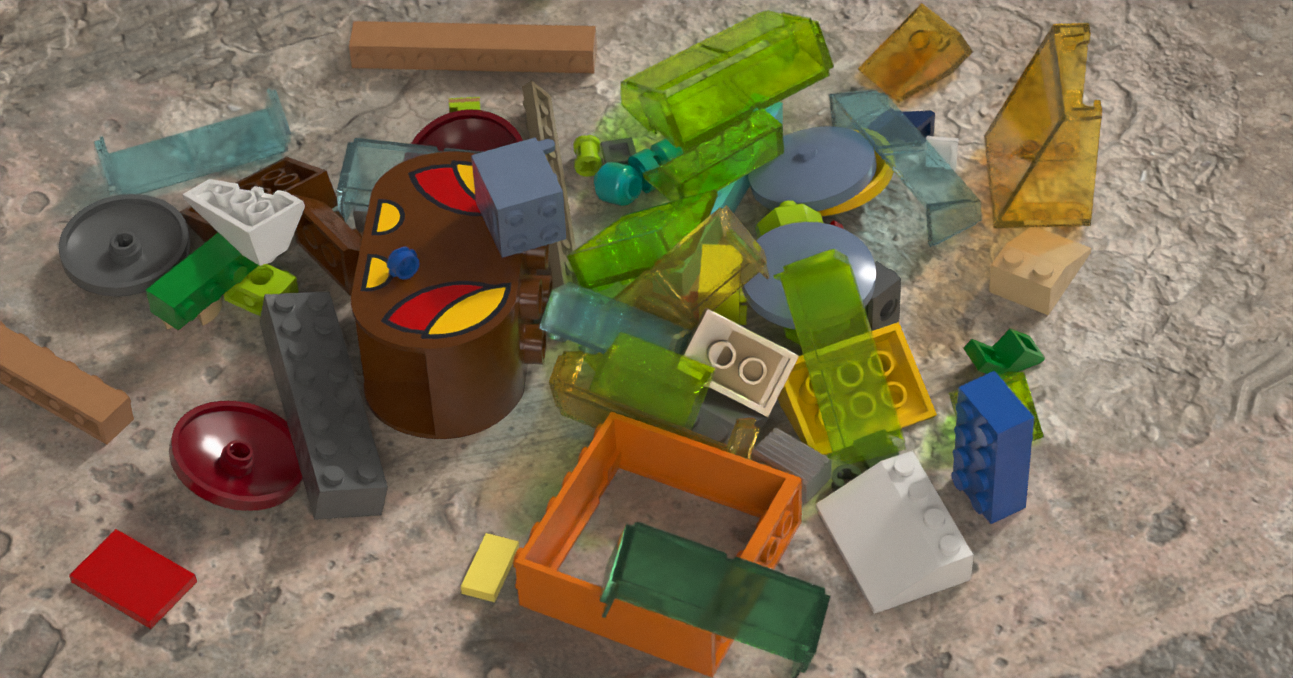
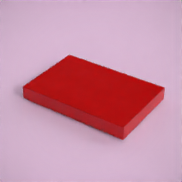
(133, 578)

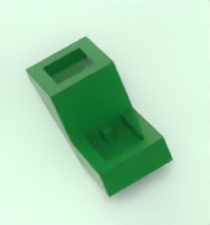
(1010, 353)

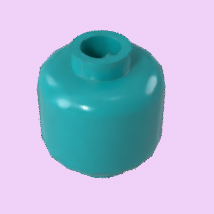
(617, 183)

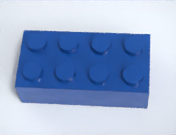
(992, 447)

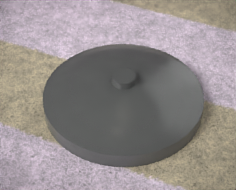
(123, 244)

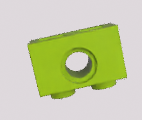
(261, 281)

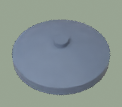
(816, 169)
(796, 243)

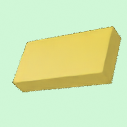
(490, 567)

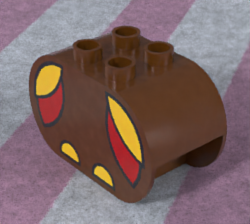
(458, 335)

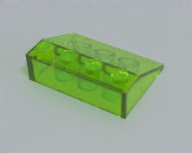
(637, 241)

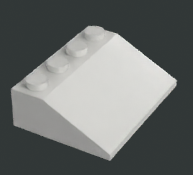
(896, 534)

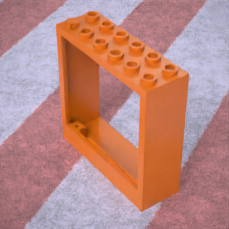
(676, 463)

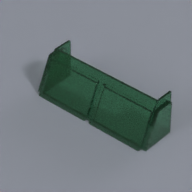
(716, 593)

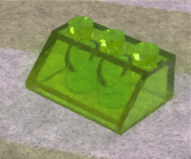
(653, 380)

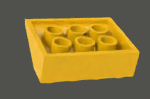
(902, 376)

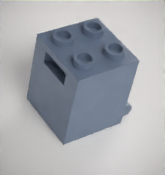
(519, 196)

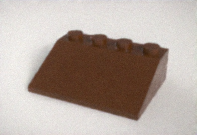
(282, 175)

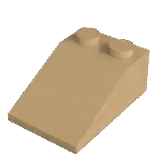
(1036, 268)
(745, 363)

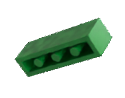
(198, 282)

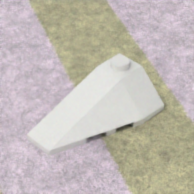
(249, 220)

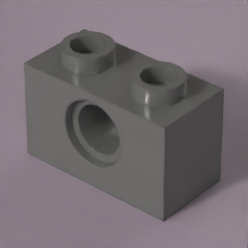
(885, 302)

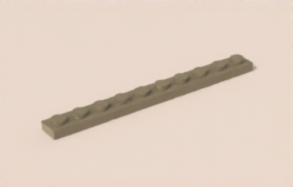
(543, 126)

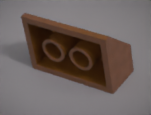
(329, 241)

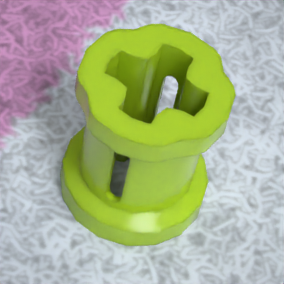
(586, 150)

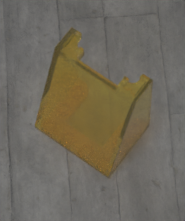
(1046, 139)

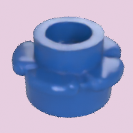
(403, 263)

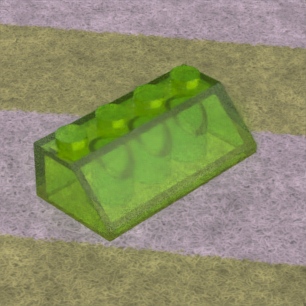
(720, 157)

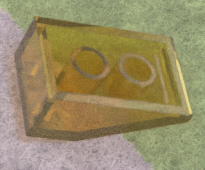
(916, 55)

